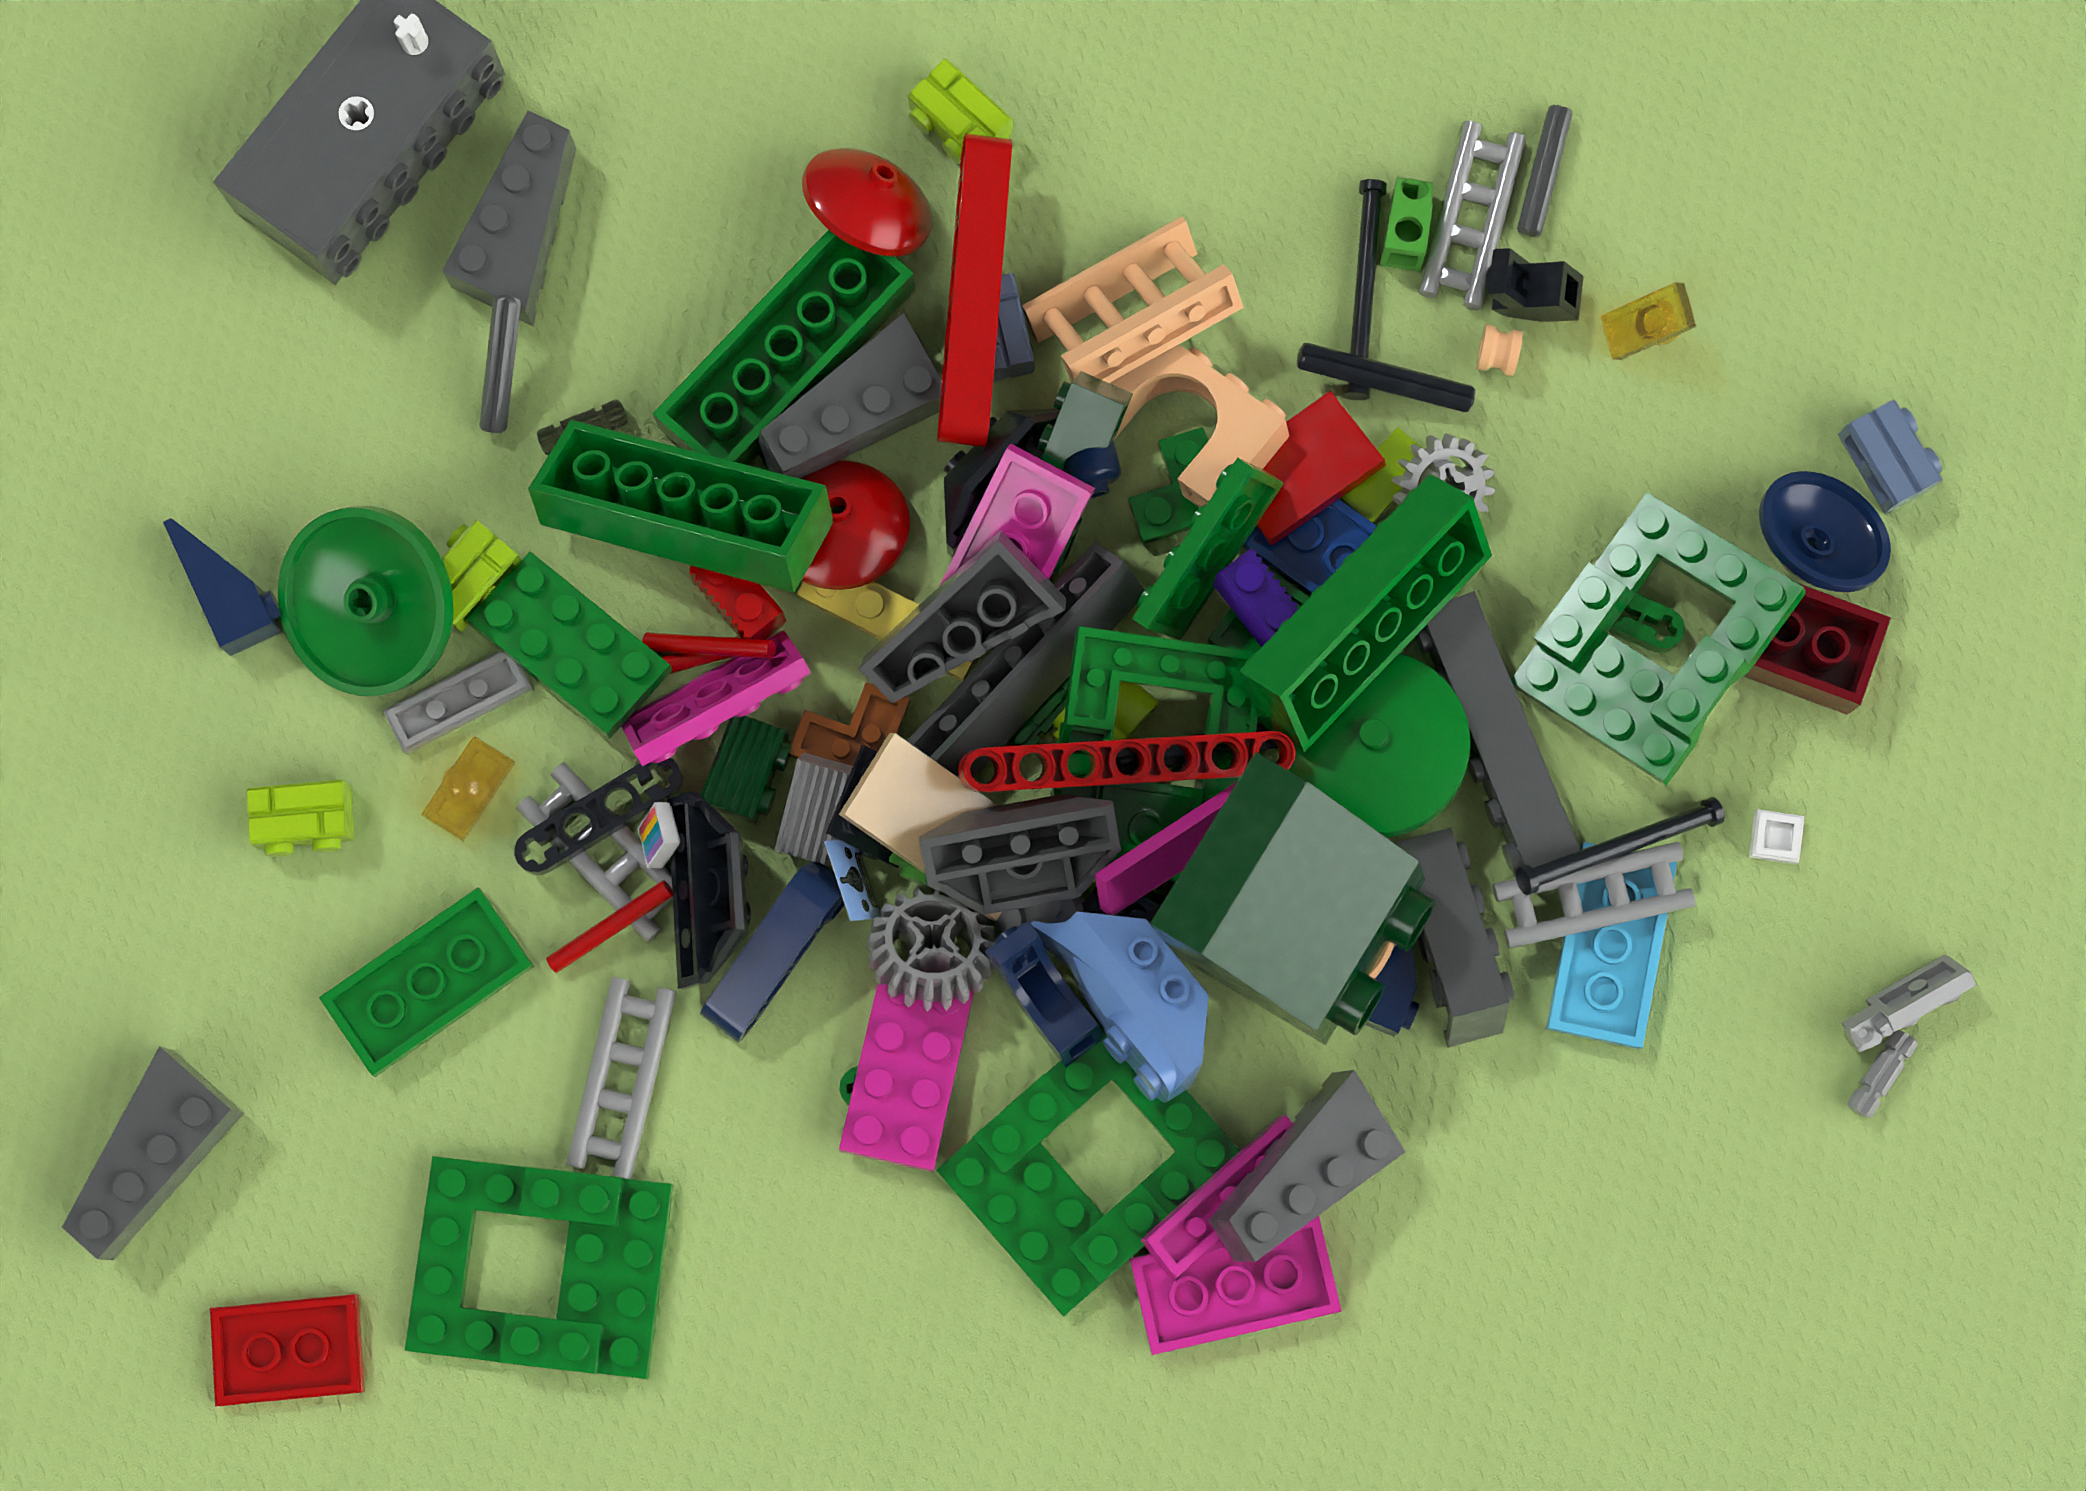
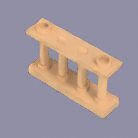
(1148, 332)

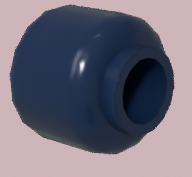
(1095, 467)

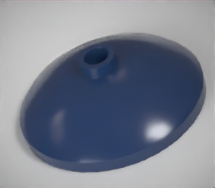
(1824, 531)

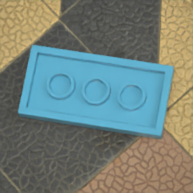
(1610, 971)

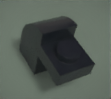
(1533, 289)

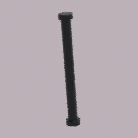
(1372, 191)
(1709, 813)

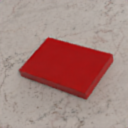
(1317, 464)
(287, 1350)

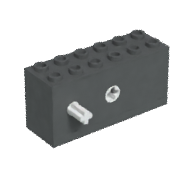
(361, 130)

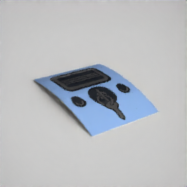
(853, 881)

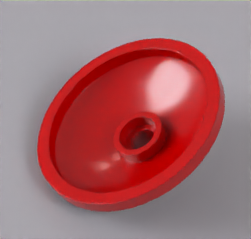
(867, 201)
(867, 534)

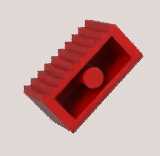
(740, 602)

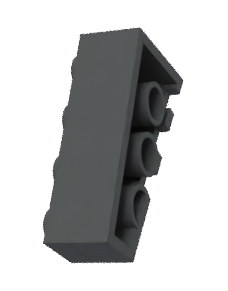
(516, 219)
(858, 404)
(975, 609)
(1458, 943)
(152, 1150)
(1317, 1161)

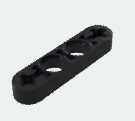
(595, 809)

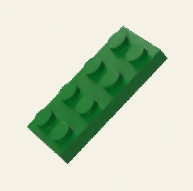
(1210, 546)
(569, 645)
(426, 982)

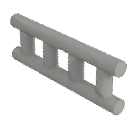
(1458, 189)
(604, 882)
(1621, 907)
(609, 1050)

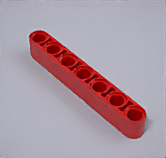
(974, 290)
(1103, 761)

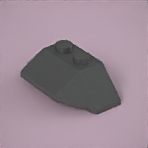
(1021, 852)

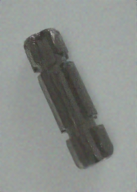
(610, 415)

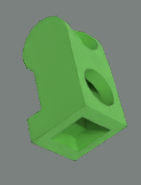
(1408, 225)

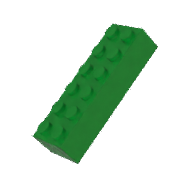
(784, 348)
(682, 505)
(1366, 612)

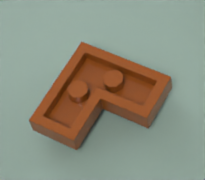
(840, 742)

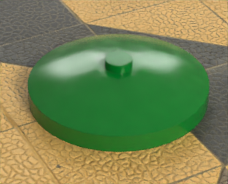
(365, 600)
(1393, 750)

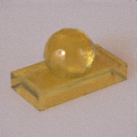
(1648, 321)
(468, 788)

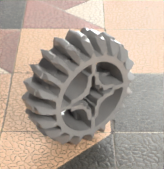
(934, 972)

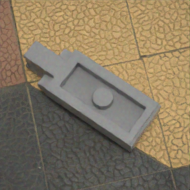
(1907, 1001)

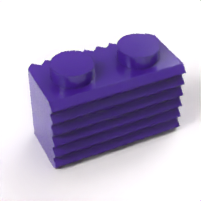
(1255, 596)

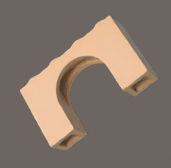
(1243, 426)

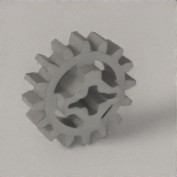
(1436, 461)

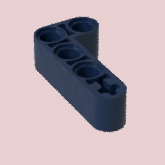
(774, 950)

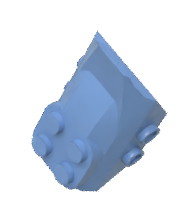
(1138, 994)

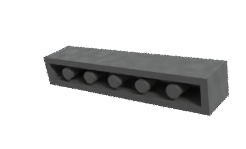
(1029, 667)
(1500, 737)

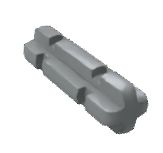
(1882, 1074)

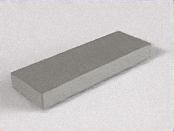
(456, 701)

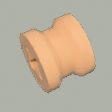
(1499, 350)

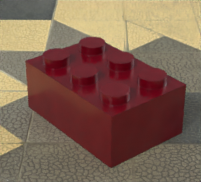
(1824, 652)

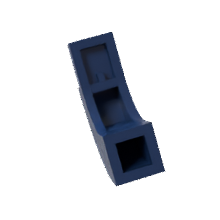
(1043, 993)

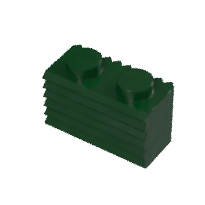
(745, 768)

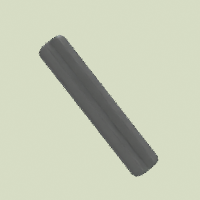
(1544, 171)
(500, 363)

